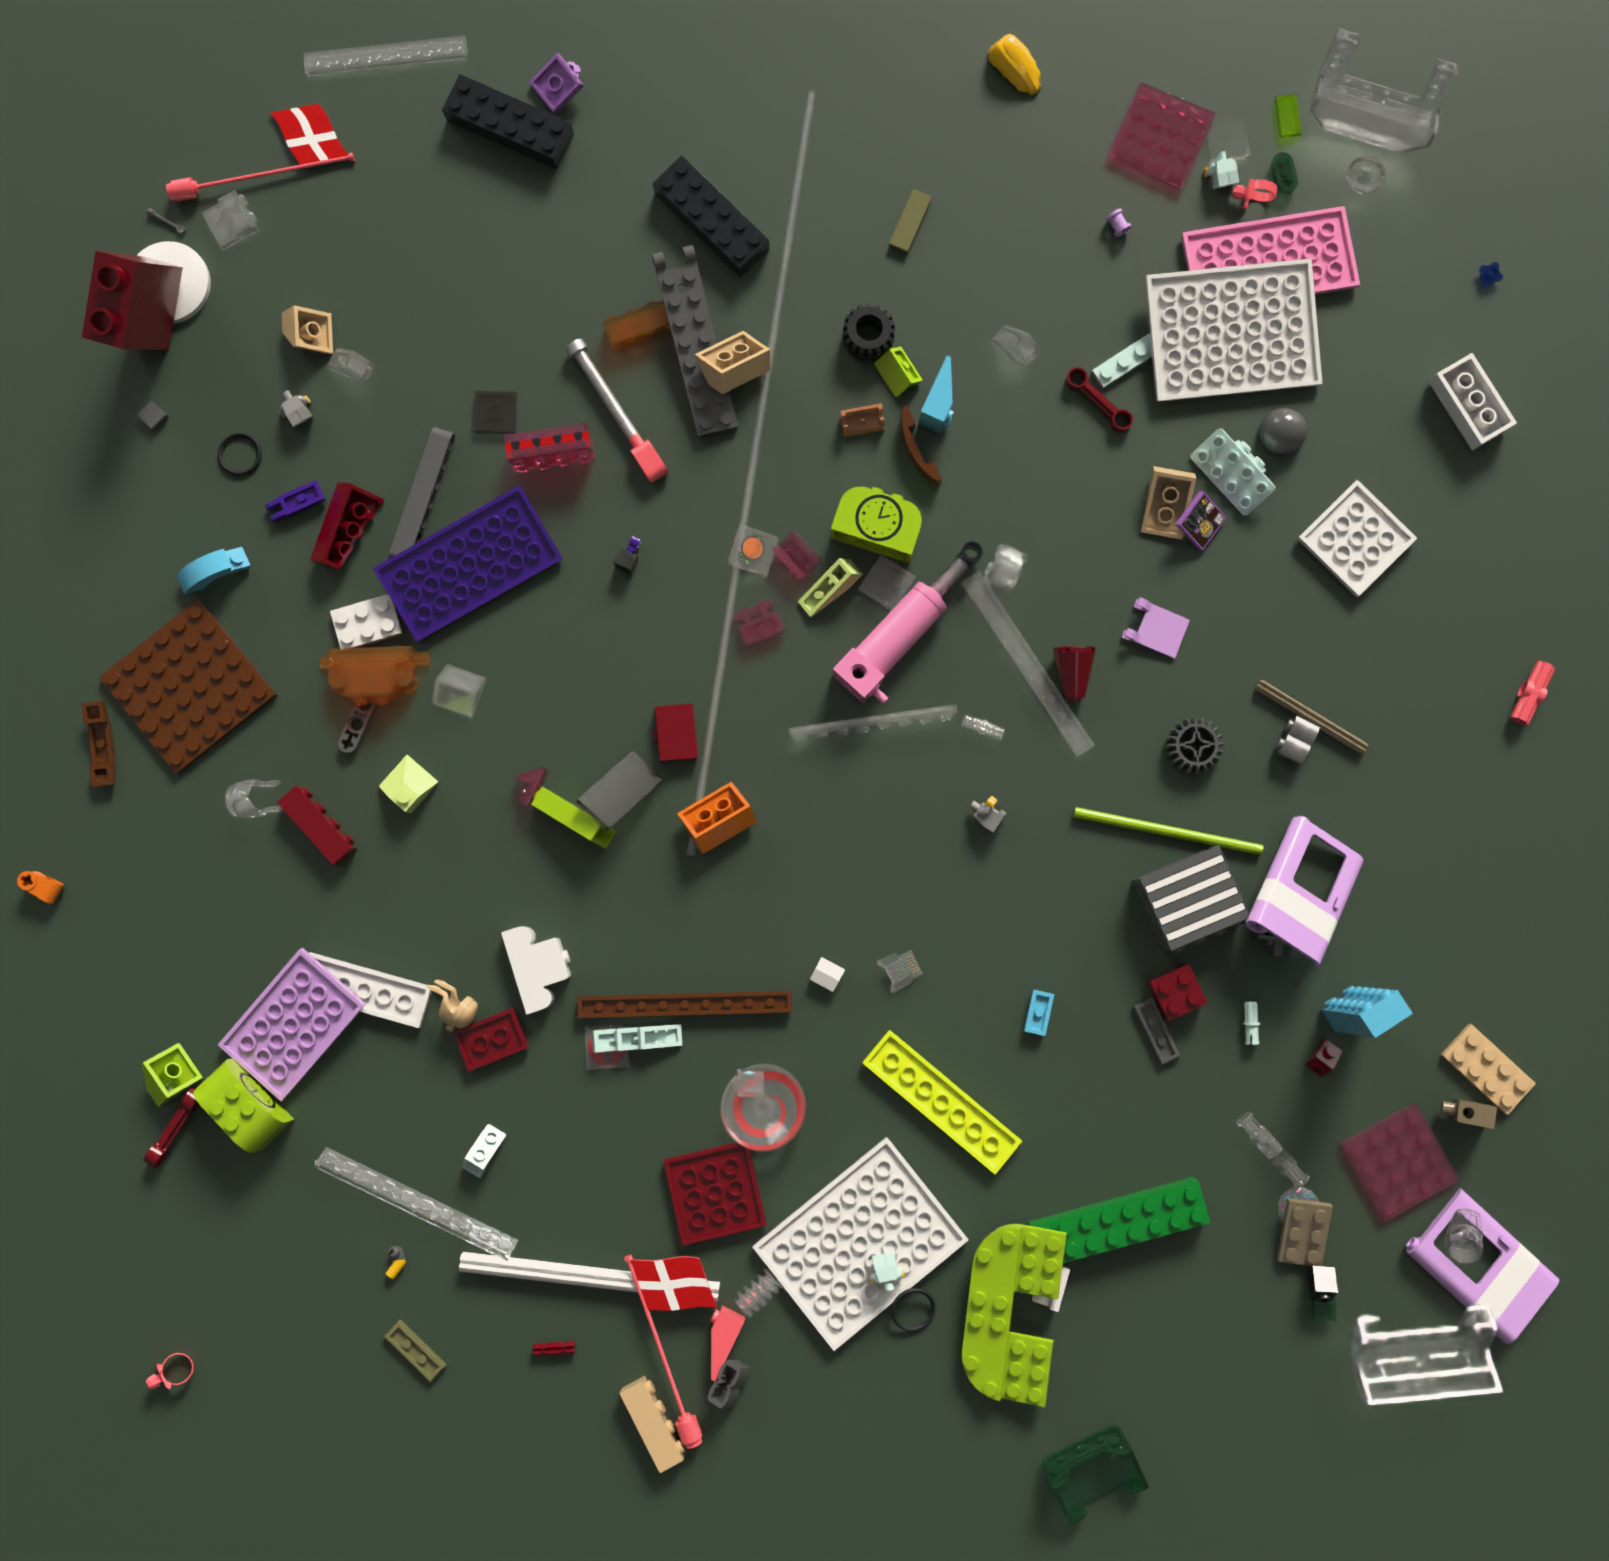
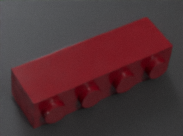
(317, 825)

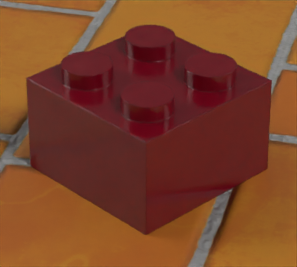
(1176, 992)

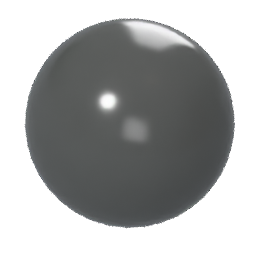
(1283, 431)

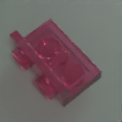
(797, 556)

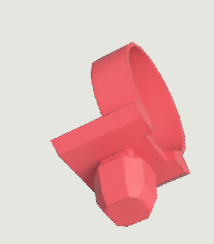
(1249, 193)
(155, 1380)

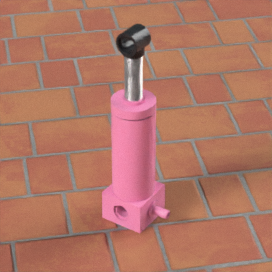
(900, 631)

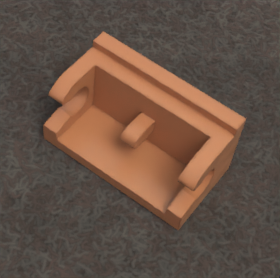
(862, 420)

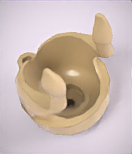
(453, 1011)

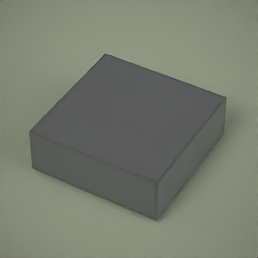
(152, 415)

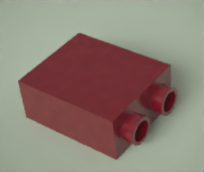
(131, 301)

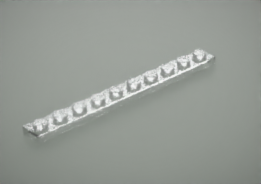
(1027, 664)
(416, 1203)

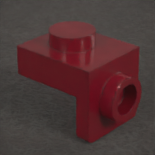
(1324, 1058)

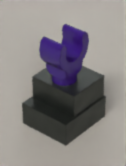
(627, 560)

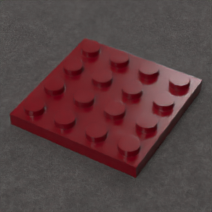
(714, 1192)

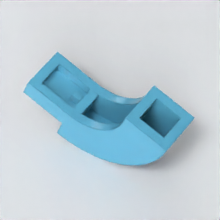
(210, 567)

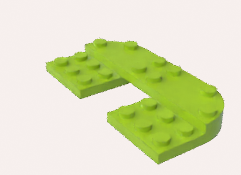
(994, 1357)

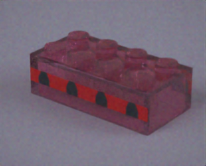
(549, 447)

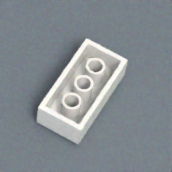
(1472, 401)

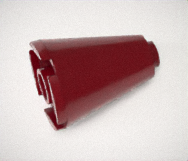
(1074, 670)

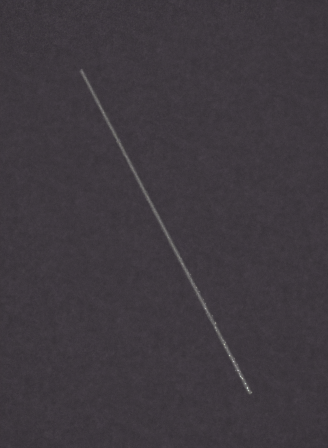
(754, 451)

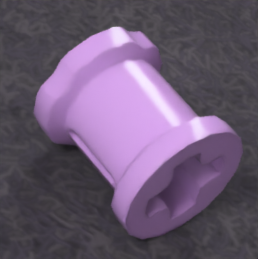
(1118, 222)

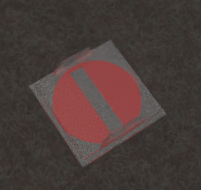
(606, 1059)

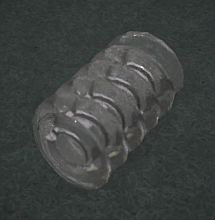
(757, 1293)

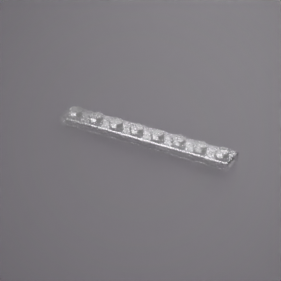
(385, 55)
(882, 721)

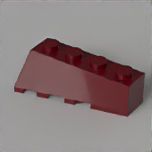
(343, 524)

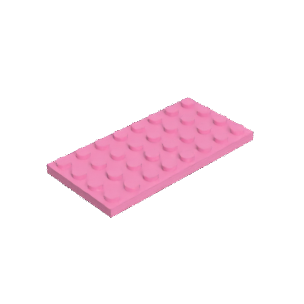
(1306, 235)

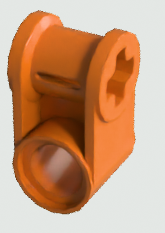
(43, 887)

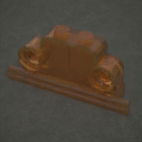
(373, 672)

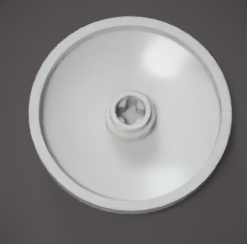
(195, 276)

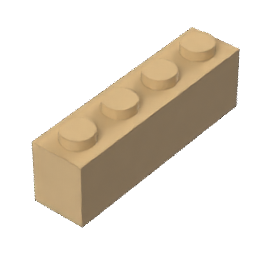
(652, 1423)

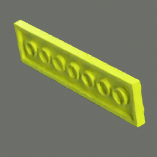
(942, 1102)

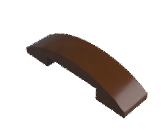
(927, 470)
(101, 743)

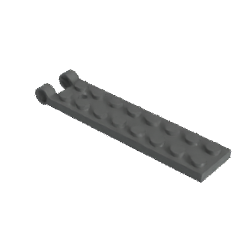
(691, 334)

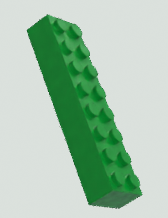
(1129, 1218)

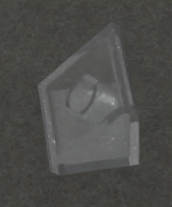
(458, 690)

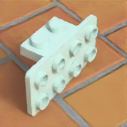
(1234, 470)

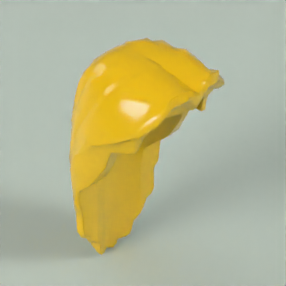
(1015, 64)

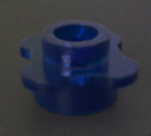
(1485, 275)

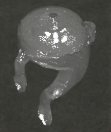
(240, 805)

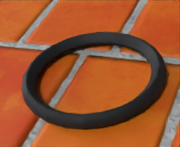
(223, 443)
(902, 1294)

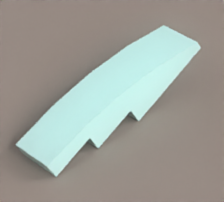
(636, 1038)

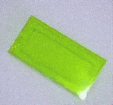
(1288, 115)

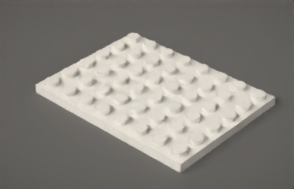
(1233, 330)
(829, 1242)

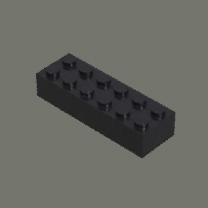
(508, 121)
(711, 216)

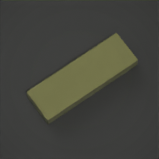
(910, 221)
(415, 1350)

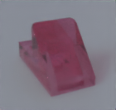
(534, 779)

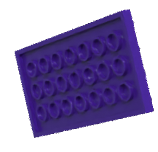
(467, 563)

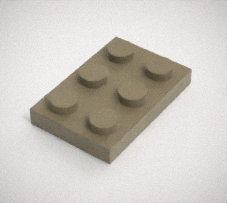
(1304, 1232)

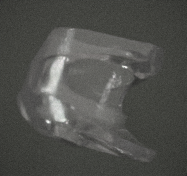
(1465, 1236)

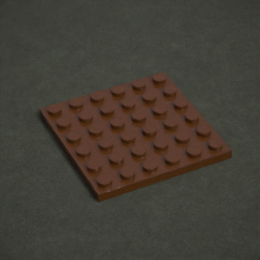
(188, 686)

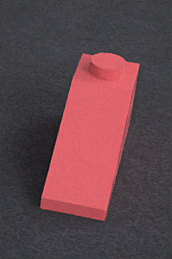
(723, 1335)

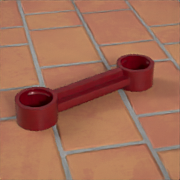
(1099, 400)
(159, 1150)

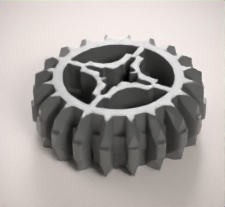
(1213, 744)

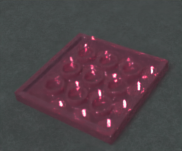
(1161, 135)
(1399, 1162)

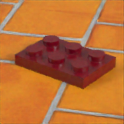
(491, 1039)

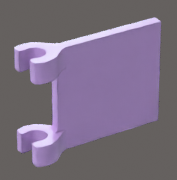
(1158, 629)

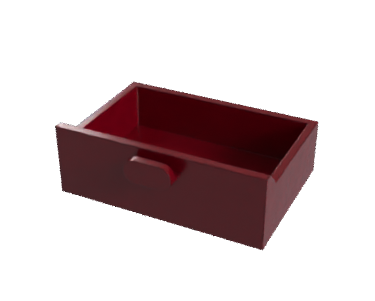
(675, 732)

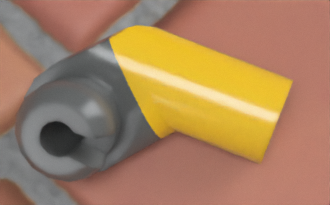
(398, 1261)

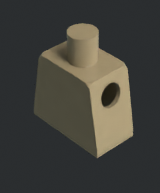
(1477, 1113)

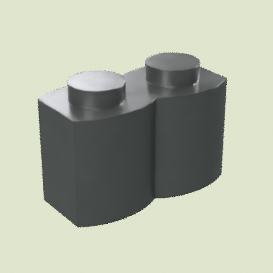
(1297, 740)
(727, 1388)

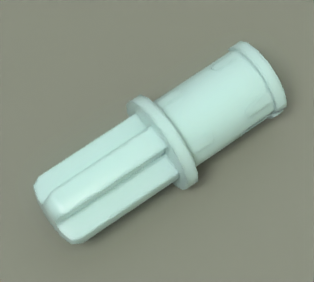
(1251, 1023)

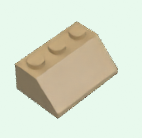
(733, 362)

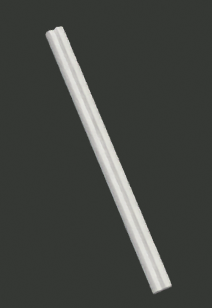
(554, 1272)

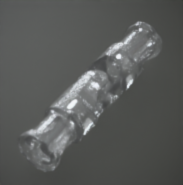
(1274, 1152)

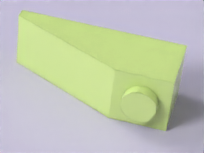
(830, 586)

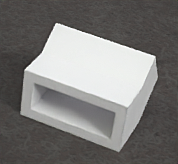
(827, 974)

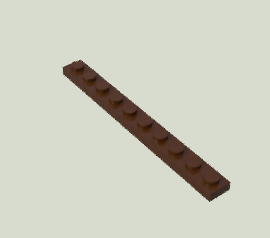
(684, 1004)

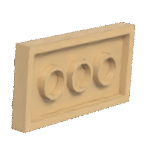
(1488, 1069)

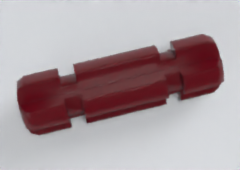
(553, 1348)

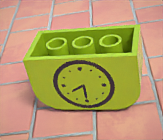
(877, 522)
(242, 1107)

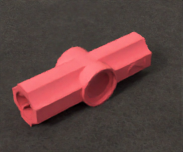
(1532, 693)

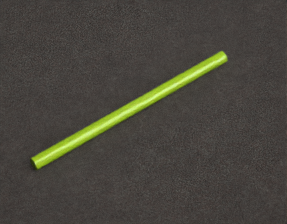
(1168, 831)

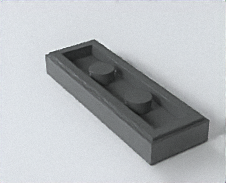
(1156, 1031)

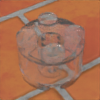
(1006, 567)

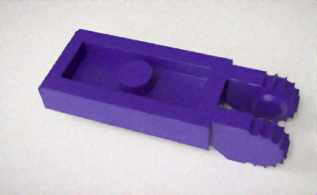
(296, 501)

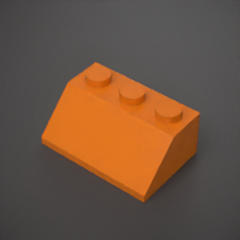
(717, 817)

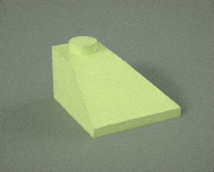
(408, 784)

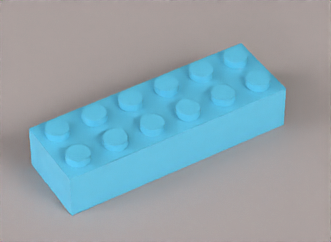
(1366, 1011)

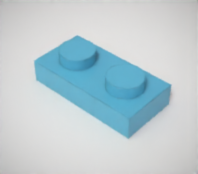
(1038, 1012)

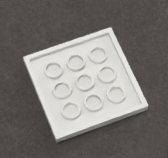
(1357, 538)

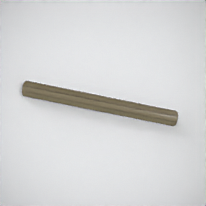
(1311, 716)

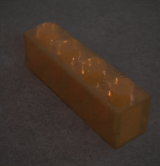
(636, 325)

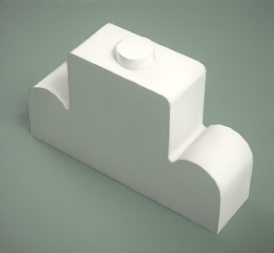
(535, 966)

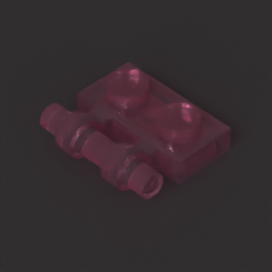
(760, 628)

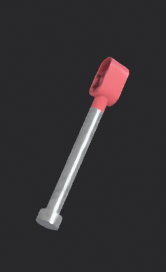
(643, 451)

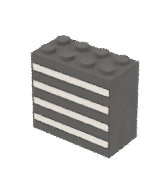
(1191, 899)

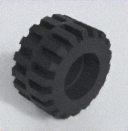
(868, 316)

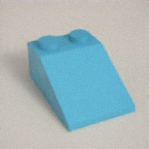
(937, 408)

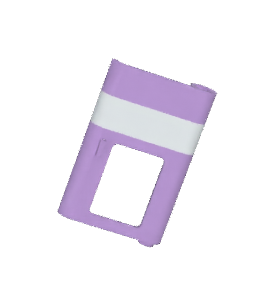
(1291, 910)
(1511, 1287)

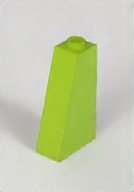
(572, 817)

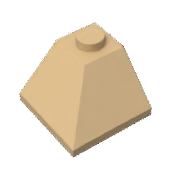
(308, 329)

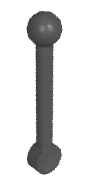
(180, 229)

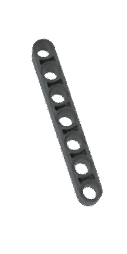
(423, 490)

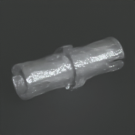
(983, 727)

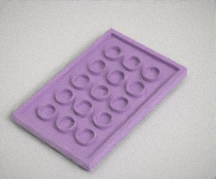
(291, 1024)

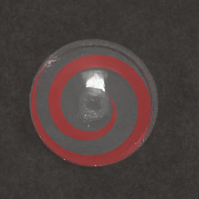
(767, 1120)

